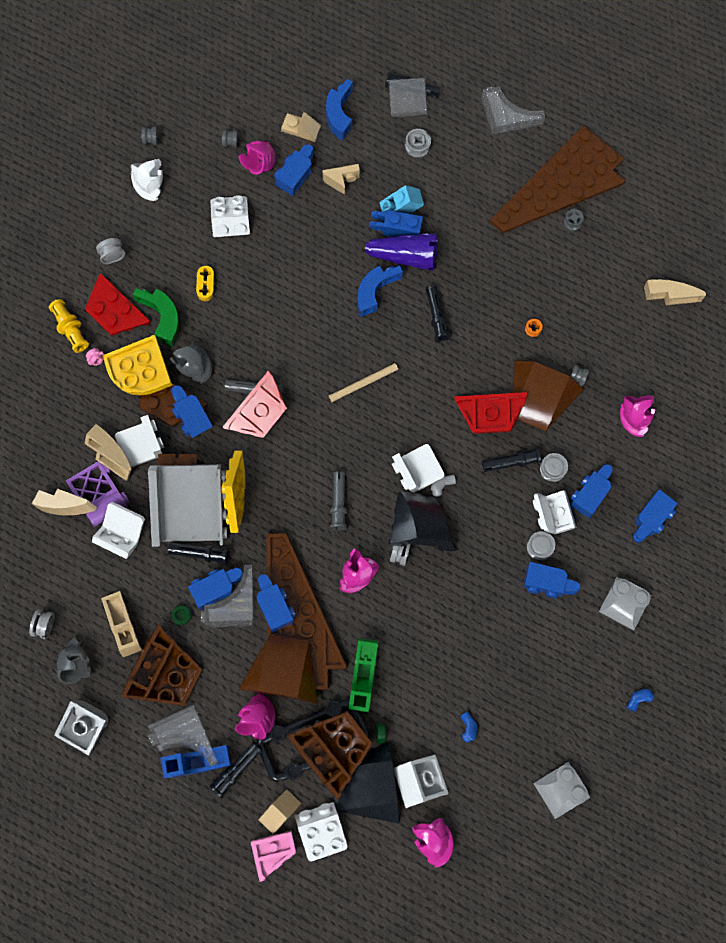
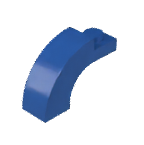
(336, 119)
(371, 284)
(194, 763)

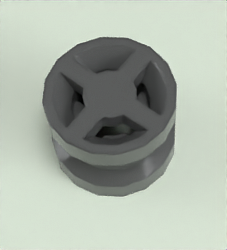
(149, 135)
(229, 138)
(576, 216)
(579, 375)

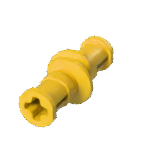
(68, 326)

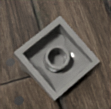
(625, 603)
(82, 725)
(562, 790)

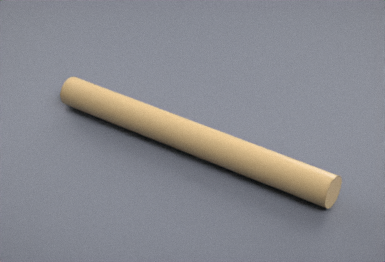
(363, 382)

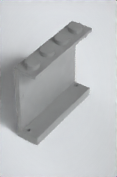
(187, 503)

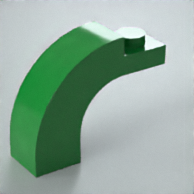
(169, 326)
(363, 675)

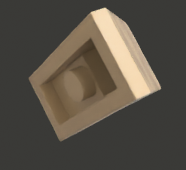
(301, 126)
(336, 176)

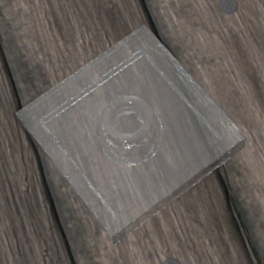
(407, 97)

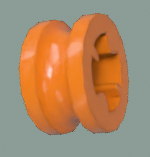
(528, 330)

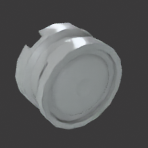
(418, 143)
(110, 250)
(553, 467)
(541, 545)
(397, 553)
(41, 624)

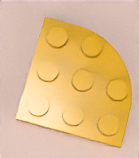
(138, 367)
(234, 491)

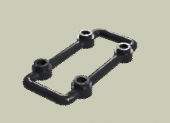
(278, 733)

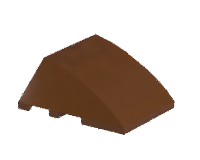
(547, 392)
(283, 670)
(161, 672)
(332, 750)

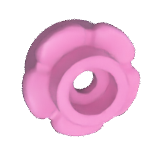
(94, 357)

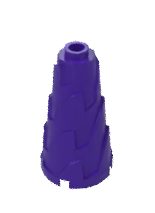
(406, 250)

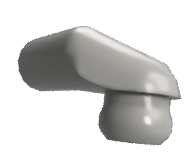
(437, 486)

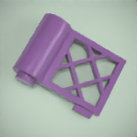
(97, 516)

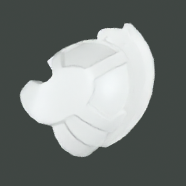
(147, 179)

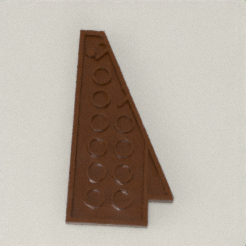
(573, 174)
(309, 621)

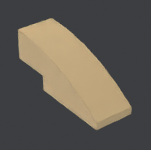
(673, 292)
(108, 452)
(62, 503)
(121, 624)

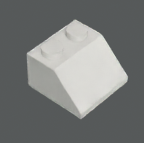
(420, 781)

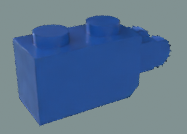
(295, 170)
(396, 223)
(190, 412)
(593, 491)
(653, 515)
(549, 581)
(214, 587)
(273, 605)

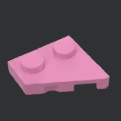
(272, 852)

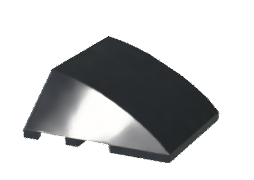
(420, 522)
(372, 788)

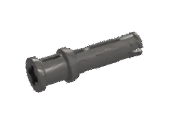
(243, 387)
(338, 510)

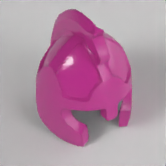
(258, 150)
(635, 414)
(357, 572)
(257, 717)
(436, 841)

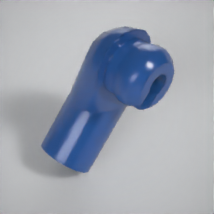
(639, 696)
(471, 727)

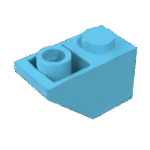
(403, 200)

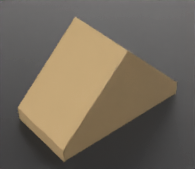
(279, 811)

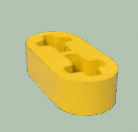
(201, 283)

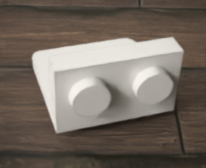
(229, 216)
(140, 442)
(418, 468)
(554, 512)
(119, 530)
(321, 831)

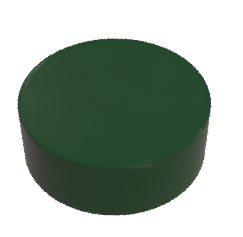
(181, 615)
(380, 731)

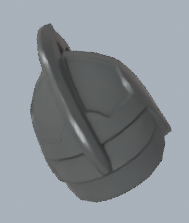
(193, 362)
(73, 663)

